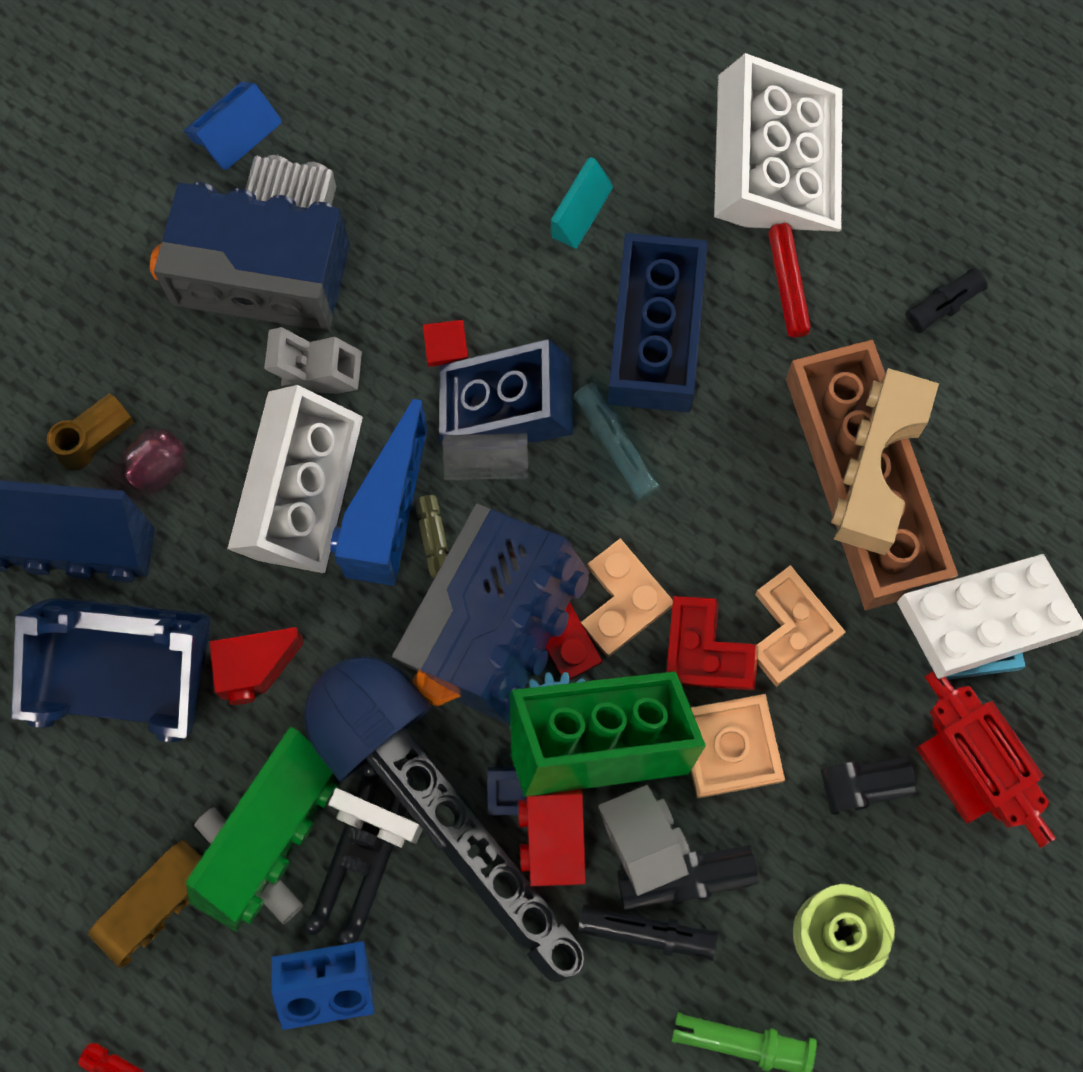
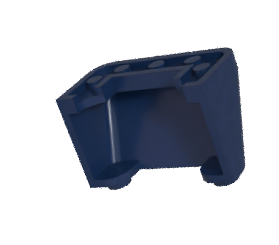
(109, 664)

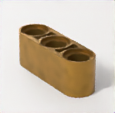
(146, 905)

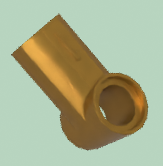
(92, 430)

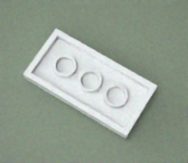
(990, 615)

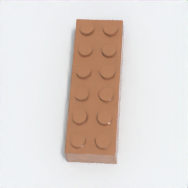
(830, 404)

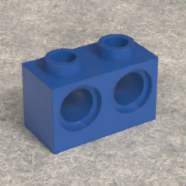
(322, 985)

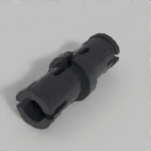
(946, 300)

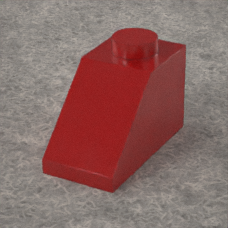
(251, 663)

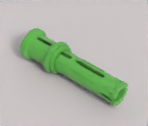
(766, 1048)

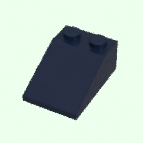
(508, 393)

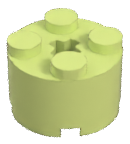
(867, 945)

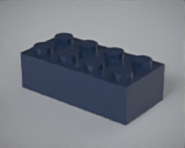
(657, 322)

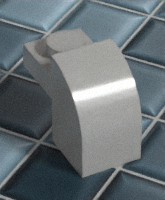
(317, 365)

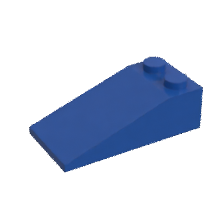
(378, 516)

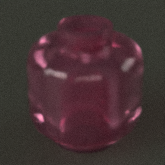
(153, 459)

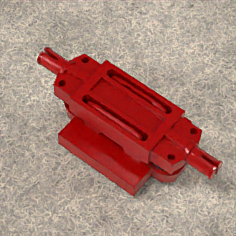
(983, 762)

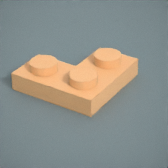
(634, 602)
(804, 630)

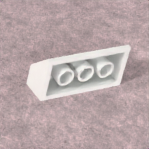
(295, 480)

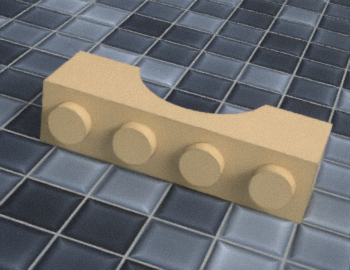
(871, 509)

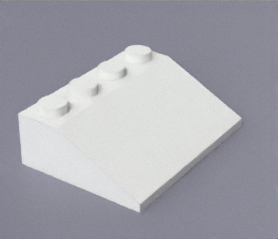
(777, 148)

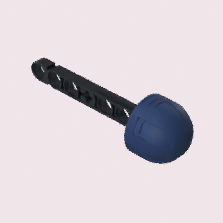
(363, 715)

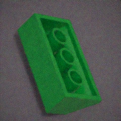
(602, 733)
(261, 833)

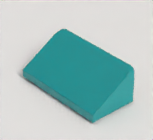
(581, 204)

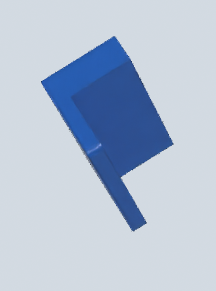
(234, 124)

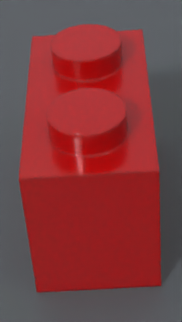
(555, 838)

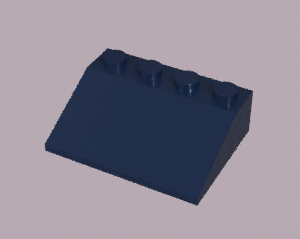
(73, 531)

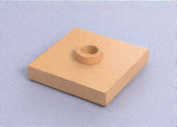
(738, 748)

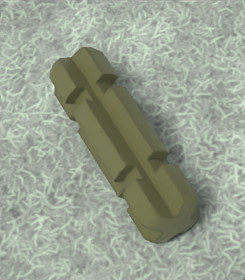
(432, 532)

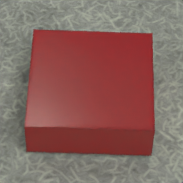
(445, 342)

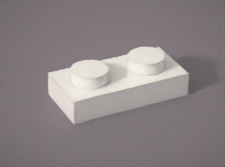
(392, 826)

